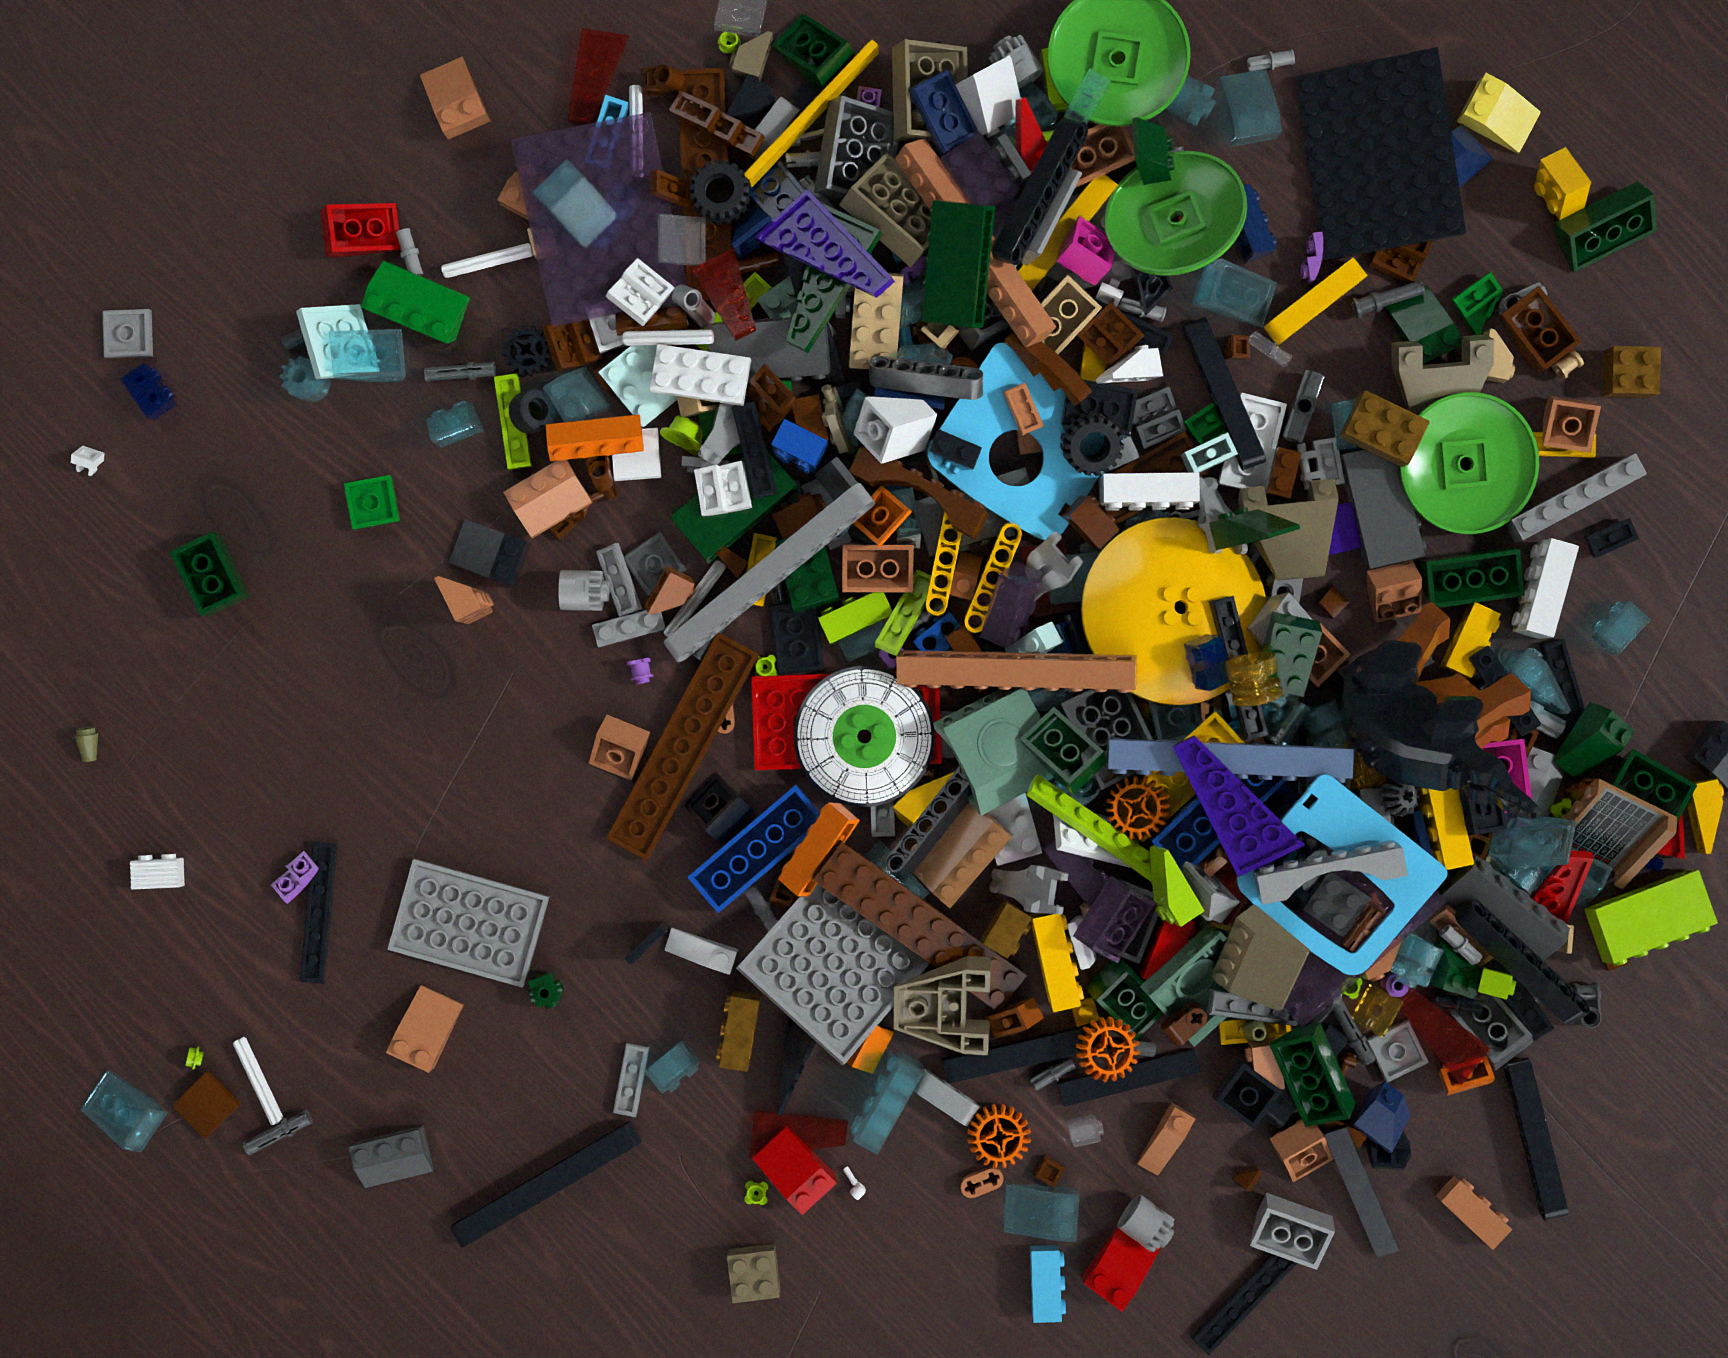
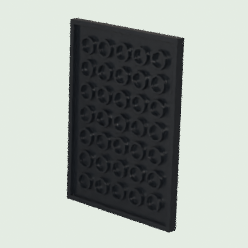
(1380, 154)

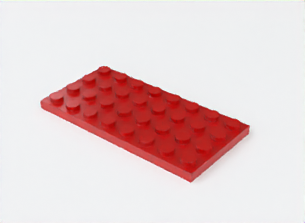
(776, 709)

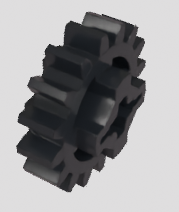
(521, 358)

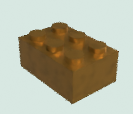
(1384, 428)
(738, 1030)

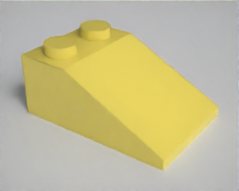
(1499, 113)

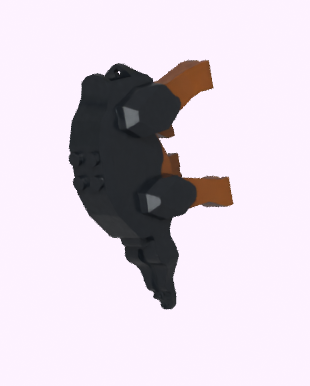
(1434, 728)

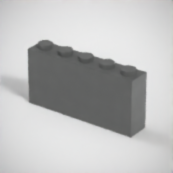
(770, 347)
(1381, 510)
(931, 518)
(1512, 906)

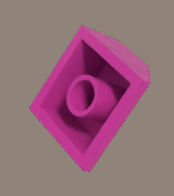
(1086, 251)

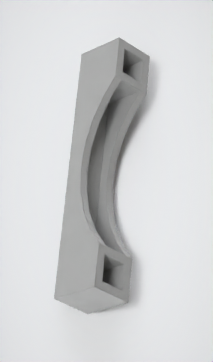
(1575, 498)
(1281, 881)

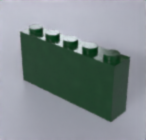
(957, 263)
(713, 532)

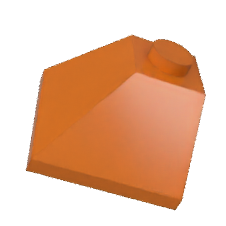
(883, 517)

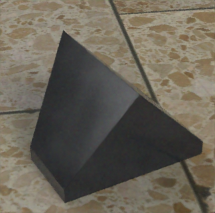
(1149, 288)

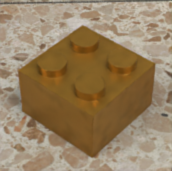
(1631, 371)
(1006, 929)

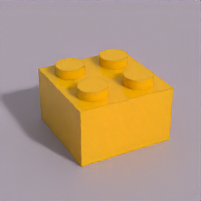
(1562, 183)

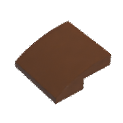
(1401, 262)
(1110, 334)
(572, 345)
(771, 398)
(206, 1105)

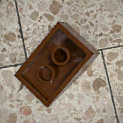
(1539, 330)

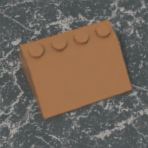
(961, 854)

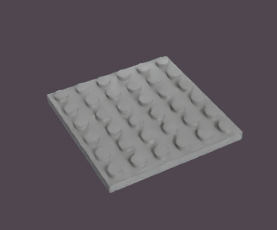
(830, 971)

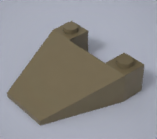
(1428, 383)
(1305, 550)
(936, 1005)

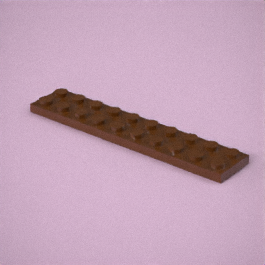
(701, 148)
(682, 746)
(912, 919)

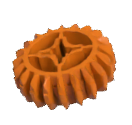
(1148, 813)
(1105, 1039)
(1002, 1156)

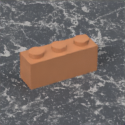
(1474, 1211)

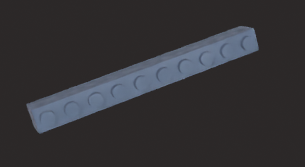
(1239, 758)

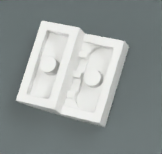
(640, 292)
(640, 464)
(723, 488)

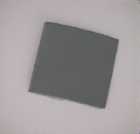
(1157, 417)

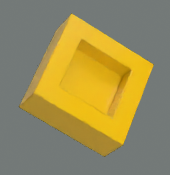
(1086, 1012)

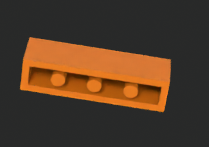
(594, 437)
(822, 837)

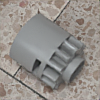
(1024, 61)
(583, 590)
(1146, 1223)

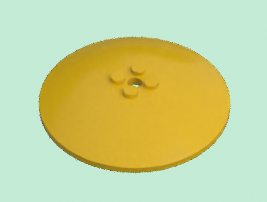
(1133, 598)

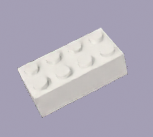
(1149, 489)
(1545, 588)

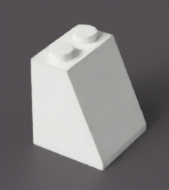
(991, 96)
(894, 426)

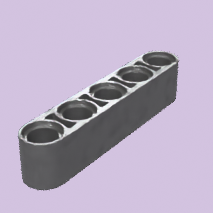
(926, 377)

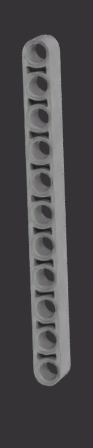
(769, 572)

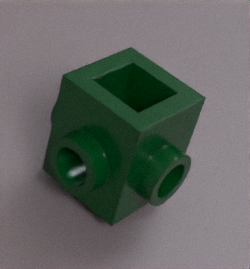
(549, 982)

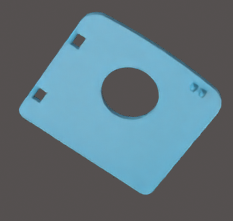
(982, 420)

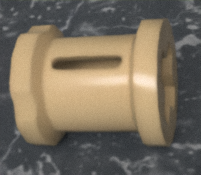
(1567, 364)

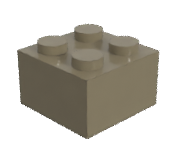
(753, 1273)

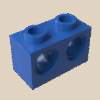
(935, 633)

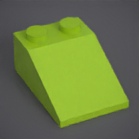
(1171, 890)

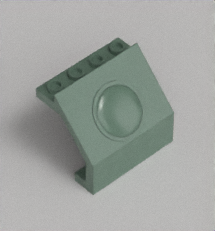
(990, 749)
(1189, 979)

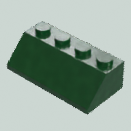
(1607, 226)
(1472, 577)
(1313, 1075)

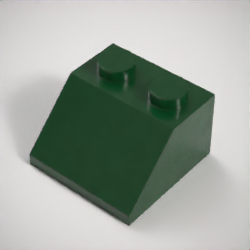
(1152, 151)
(1455, 972)

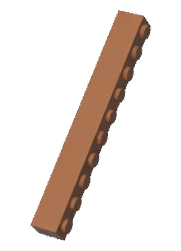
(1004, 282)
(1017, 670)

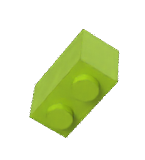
(1496, 983)

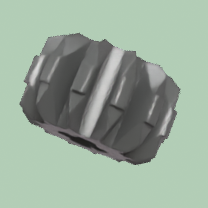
(1399, 798)

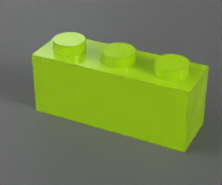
(854, 615)

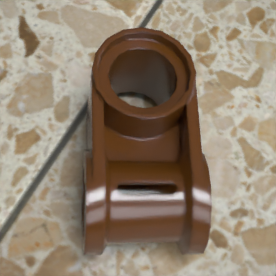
(661, 80)
(601, 467)
(1182, 1025)

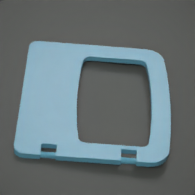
(1345, 823)

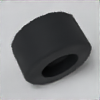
(520, 414)

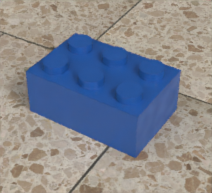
(800, 447)

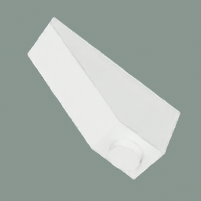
(1136, 366)
(701, 950)

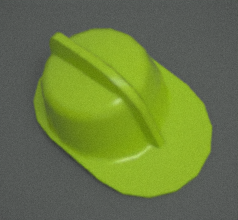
(685, 434)

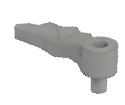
(808, 136)

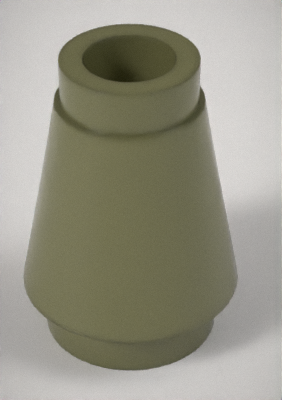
(87, 743)
(1251, 1026)

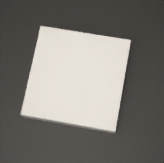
(1085, 955)

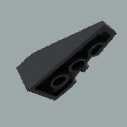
(797, 1051)

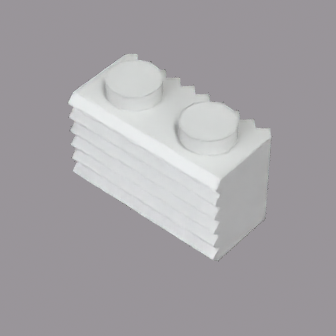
(157, 873)

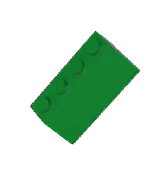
(416, 302)

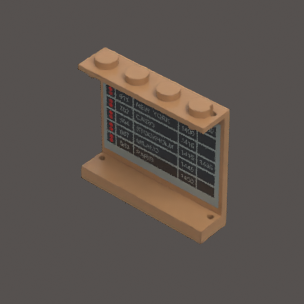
(1619, 829)

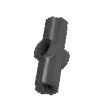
(1308, 393)

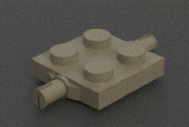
(833, 418)

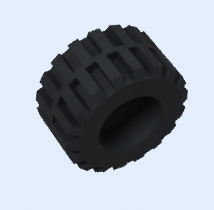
(719, 173)
(1104, 457)

